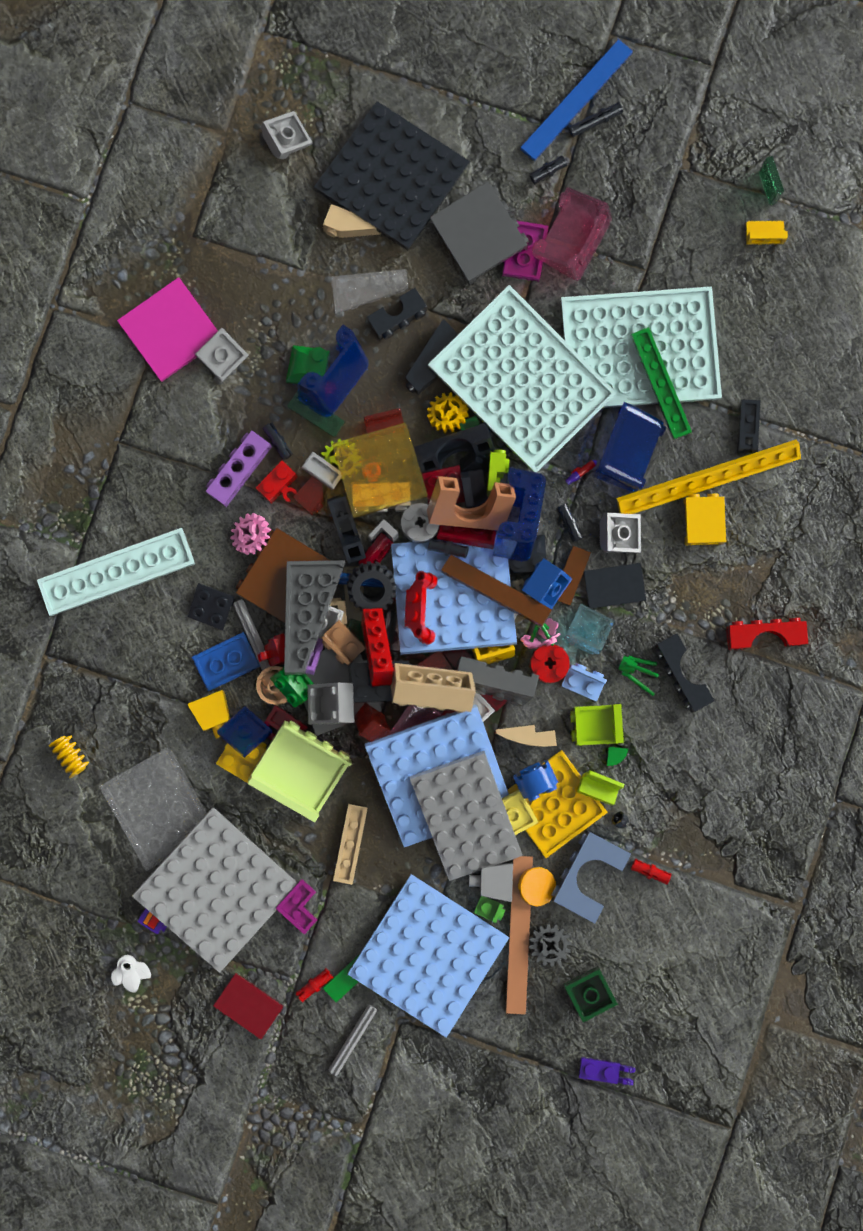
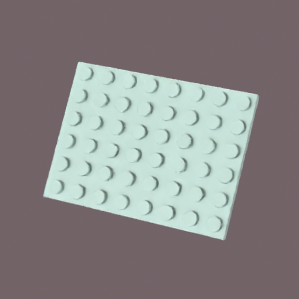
(680, 324)
(522, 379)

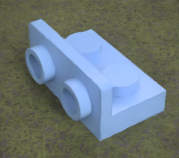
(584, 682)

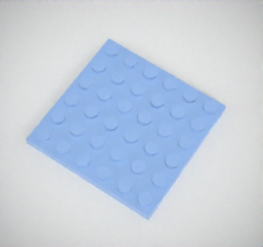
(452, 610)
(422, 749)
(428, 955)

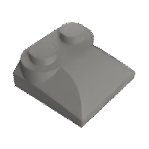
(285, 135)
(620, 533)

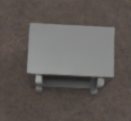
(330, 703)

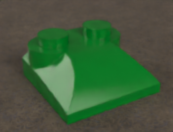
(306, 360)

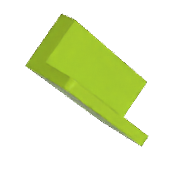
(599, 787)

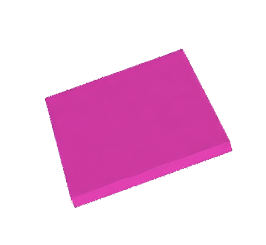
(168, 329)

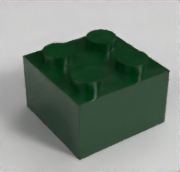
(590, 994)

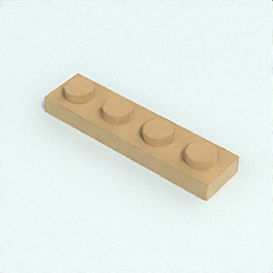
(350, 844)

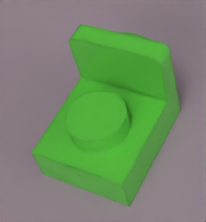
(489, 909)

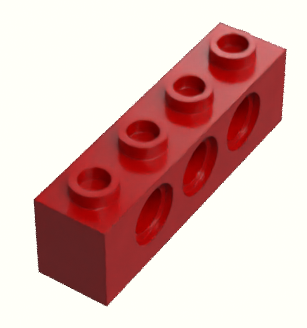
(377, 647)

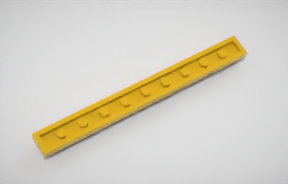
(709, 478)

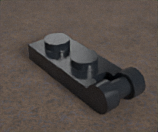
(749, 425)

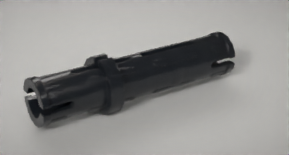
(595, 119)

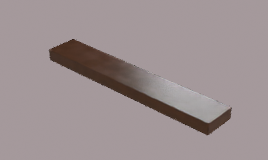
(496, 590)

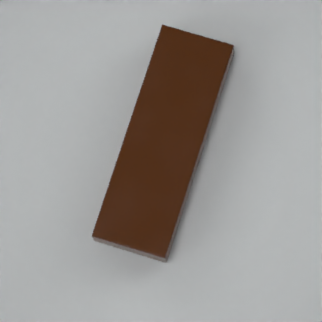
(574, 568)

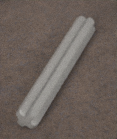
(250, 630)
(352, 1040)

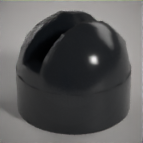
(620, 820)

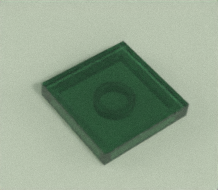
(771, 180)

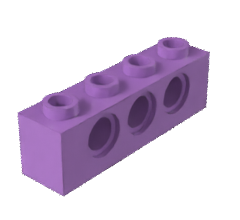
(238, 479)

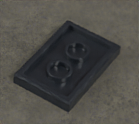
(615, 585)

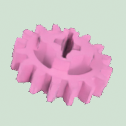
(243, 540)

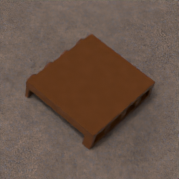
(268, 575)

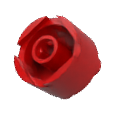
(555, 654)

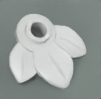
(130, 976)

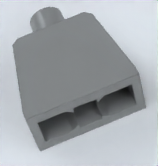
(494, 881)

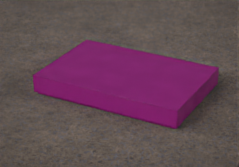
(524, 264)

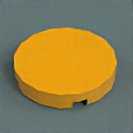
(536, 886)

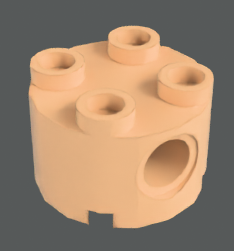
(267, 689)

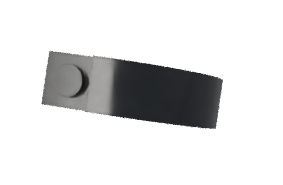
(346, 528)

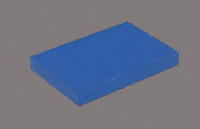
(226, 661)

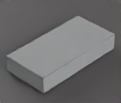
(322, 470)

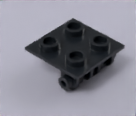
(210, 606)

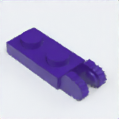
(604, 1071)

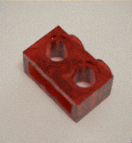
(371, 723)

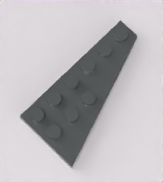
(308, 599)

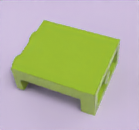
(597, 725)

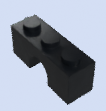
(385, 324)

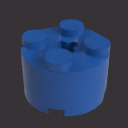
(536, 780)

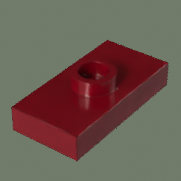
(377, 550)

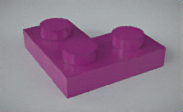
(293, 907)

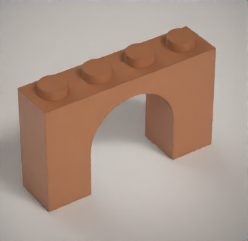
(444, 511)

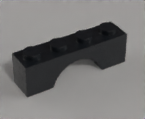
(434, 453)
(694, 695)

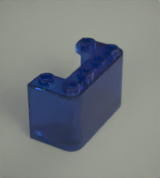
(518, 539)

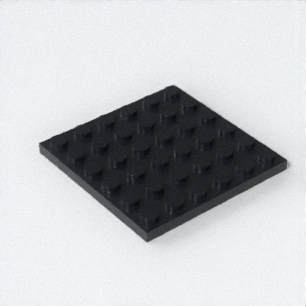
(392, 175)

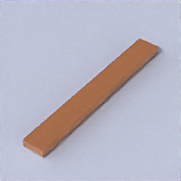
(518, 942)

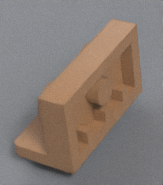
(342, 642)

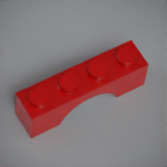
(791, 633)

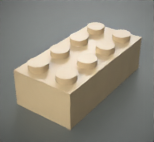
(432, 687)

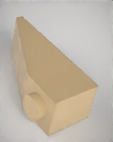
(346, 224)

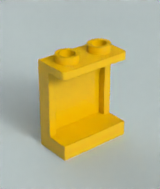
(705, 520)

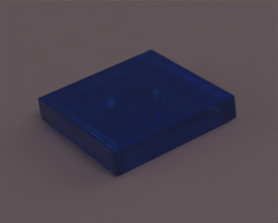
(244, 731)

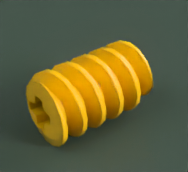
(69, 755)

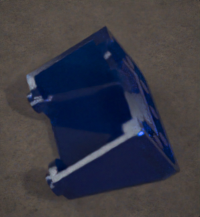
(328, 392)
(630, 448)

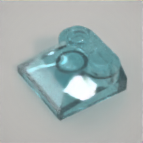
(589, 630)

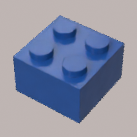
(546, 583)

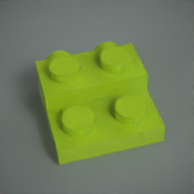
(497, 468)

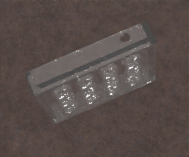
(154, 806)

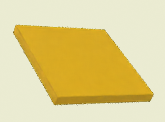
(563, 811)

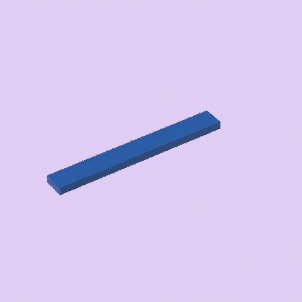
(576, 100)

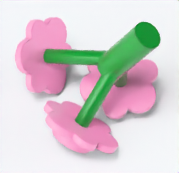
(548, 629)

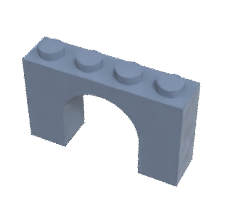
(568, 893)

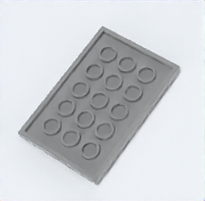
(466, 815)

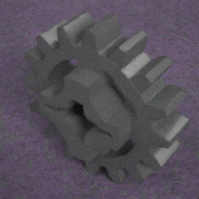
(542, 954)

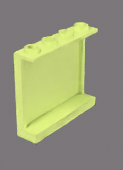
(299, 770)

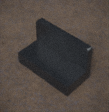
(473, 488)

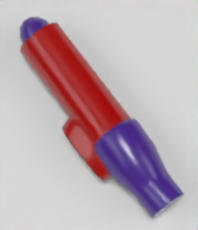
(579, 472)

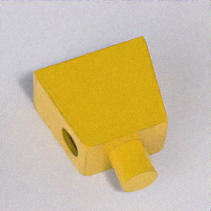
(211, 711)

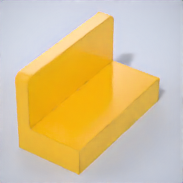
(765, 232)

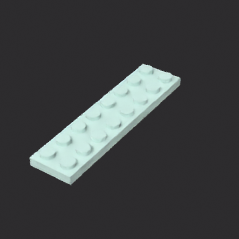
(116, 572)

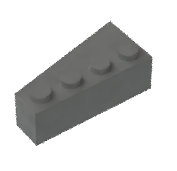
(499, 683)

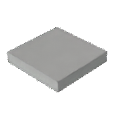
(221, 354)

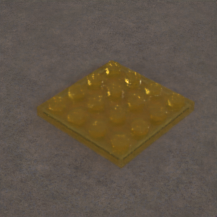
(379, 470)

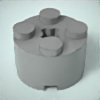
(414, 532)

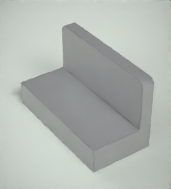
(385, 528)

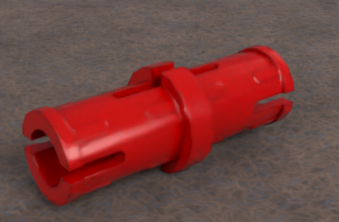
(651, 871)
(314, 985)

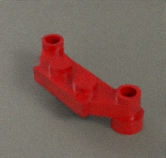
(416, 607)

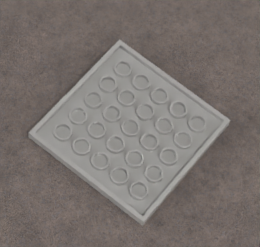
(215, 889)

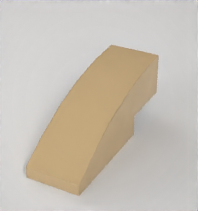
(528, 736)

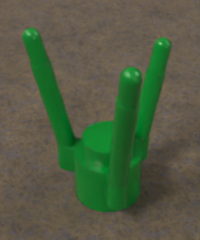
(629, 665)

